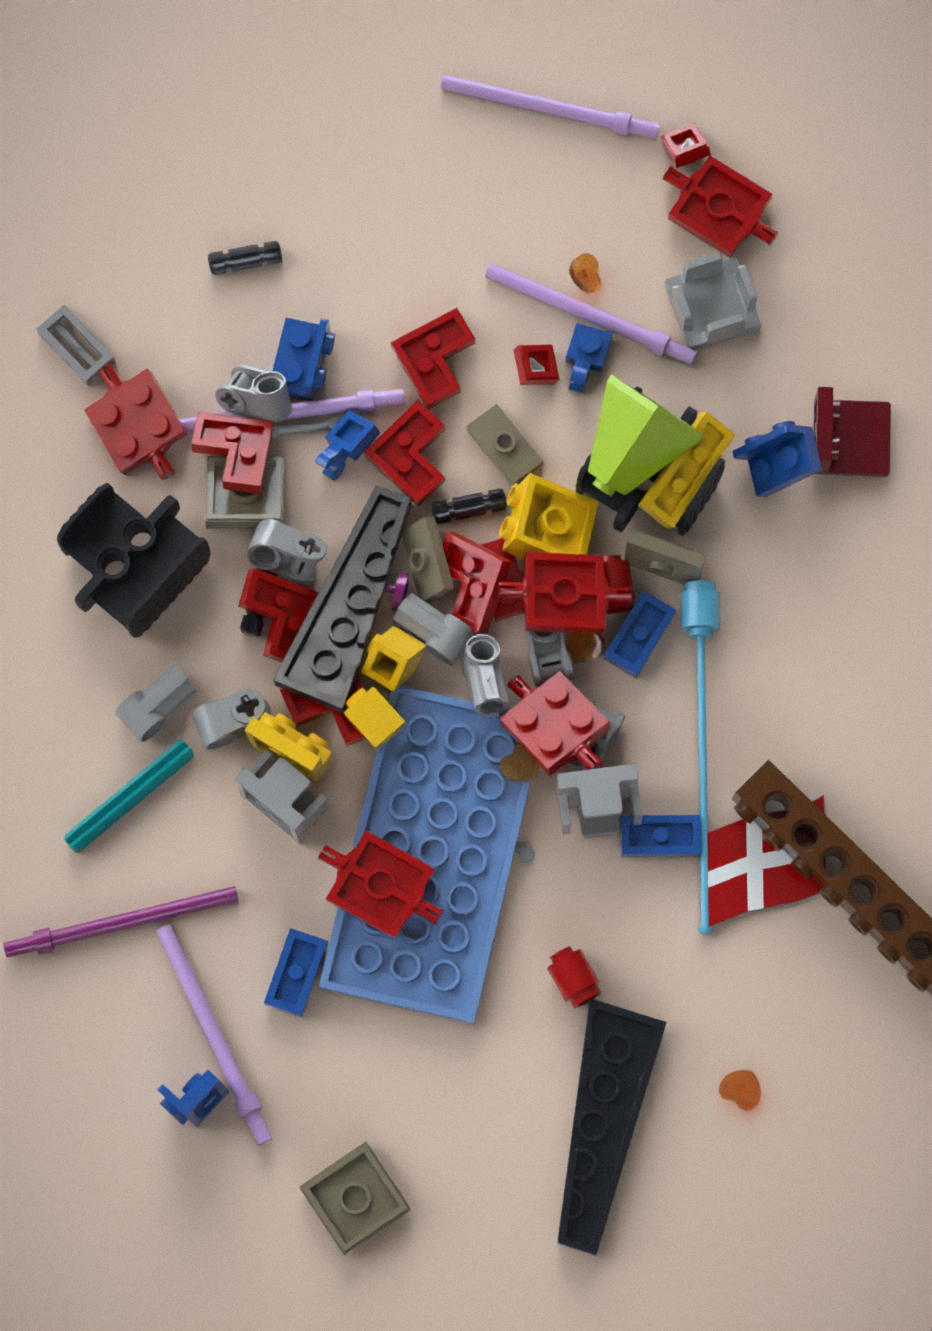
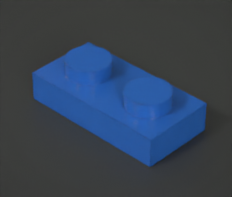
(639, 634)
(661, 836)
(296, 972)

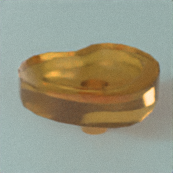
(585, 273)
(585, 646)
(519, 766)
(742, 1088)

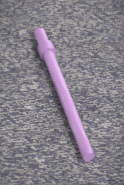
(620, 122)
(658, 342)
(365, 401)
(247, 1103)

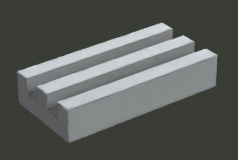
(95, 366)

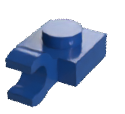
(586, 352)
(346, 439)

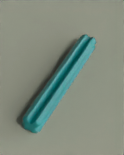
(128, 796)

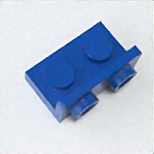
(302, 356)
(780, 457)
(200, 1098)

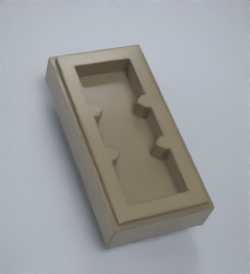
(504, 445)
(427, 559)

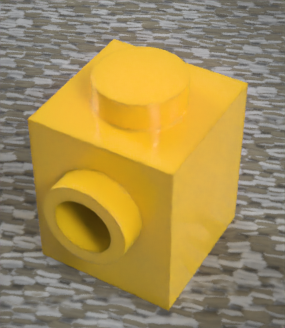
(392, 658)
(373, 717)

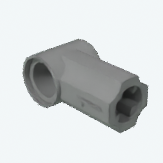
(442, 634)
(485, 675)
(148, 710)

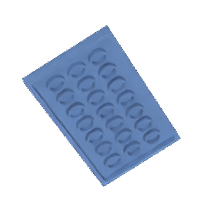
(448, 805)

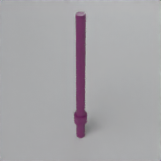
(45, 940)

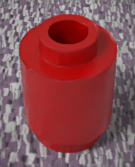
(618, 574)
(574, 976)

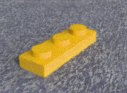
(684, 476)

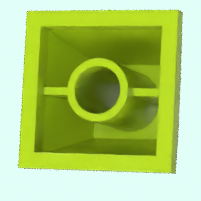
(635, 439)

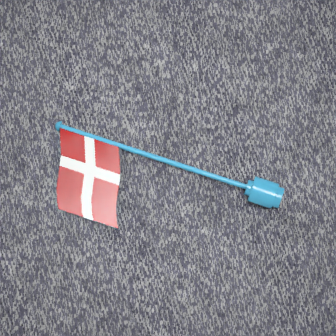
(735, 861)

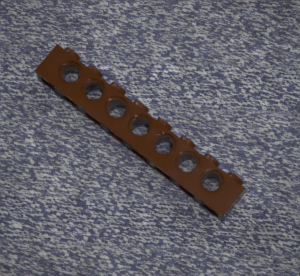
(857, 868)

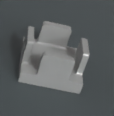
(713, 301)
(281, 795)
(598, 798)

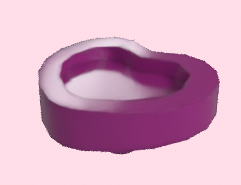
(399, 590)

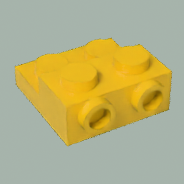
(547, 519)
(278, 734)

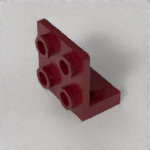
(851, 435)

